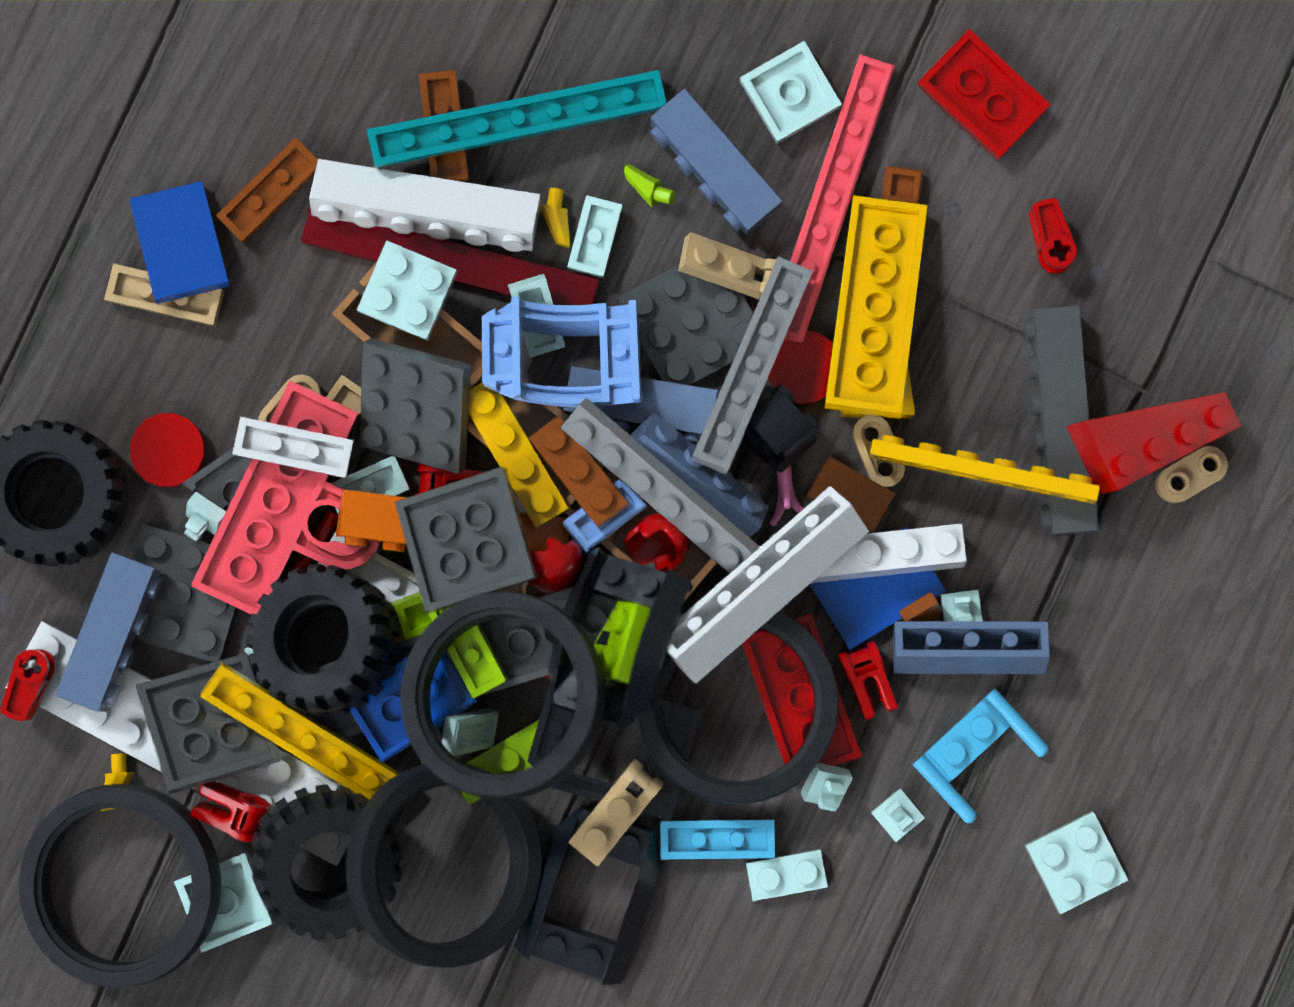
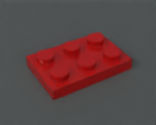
(983, 94)

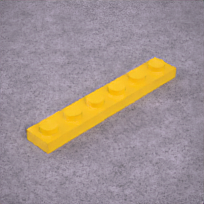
(1000, 472)
(296, 732)

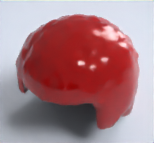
(657, 541)
(556, 566)

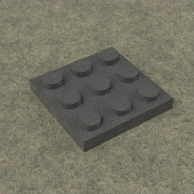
(688, 325)
(414, 405)
(466, 539)
(182, 615)
(195, 738)

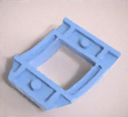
(618, 350)

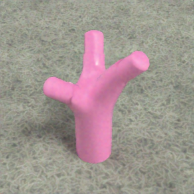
(786, 496)

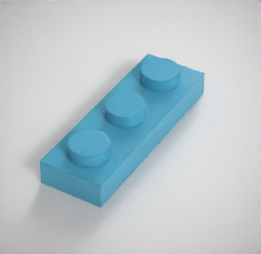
(717, 839)

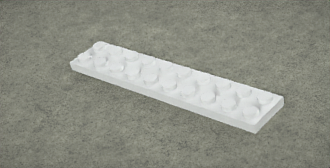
(127, 730)

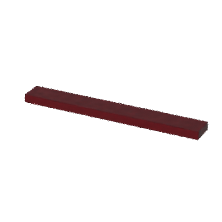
(473, 265)

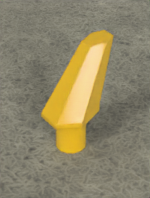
(556, 217)
(119, 772)

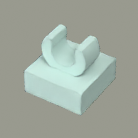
(202, 516)
(961, 606)
(826, 786)
(897, 815)

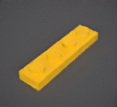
(515, 454)

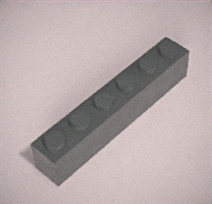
(1058, 403)

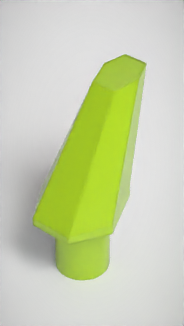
(649, 187)

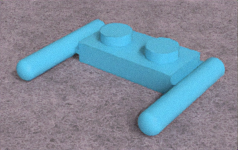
(967, 741)

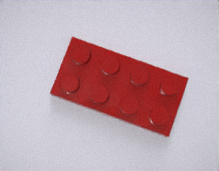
(790, 698)

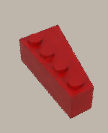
(1141, 441)

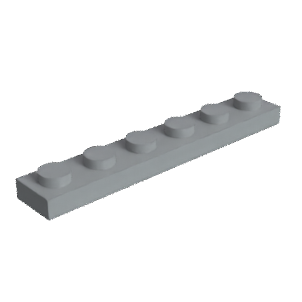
(751, 365)
(659, 486)

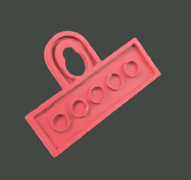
(273, 513)

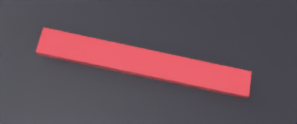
(837, 182)

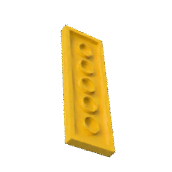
(876, 307)

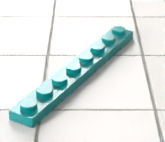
(516, 119)

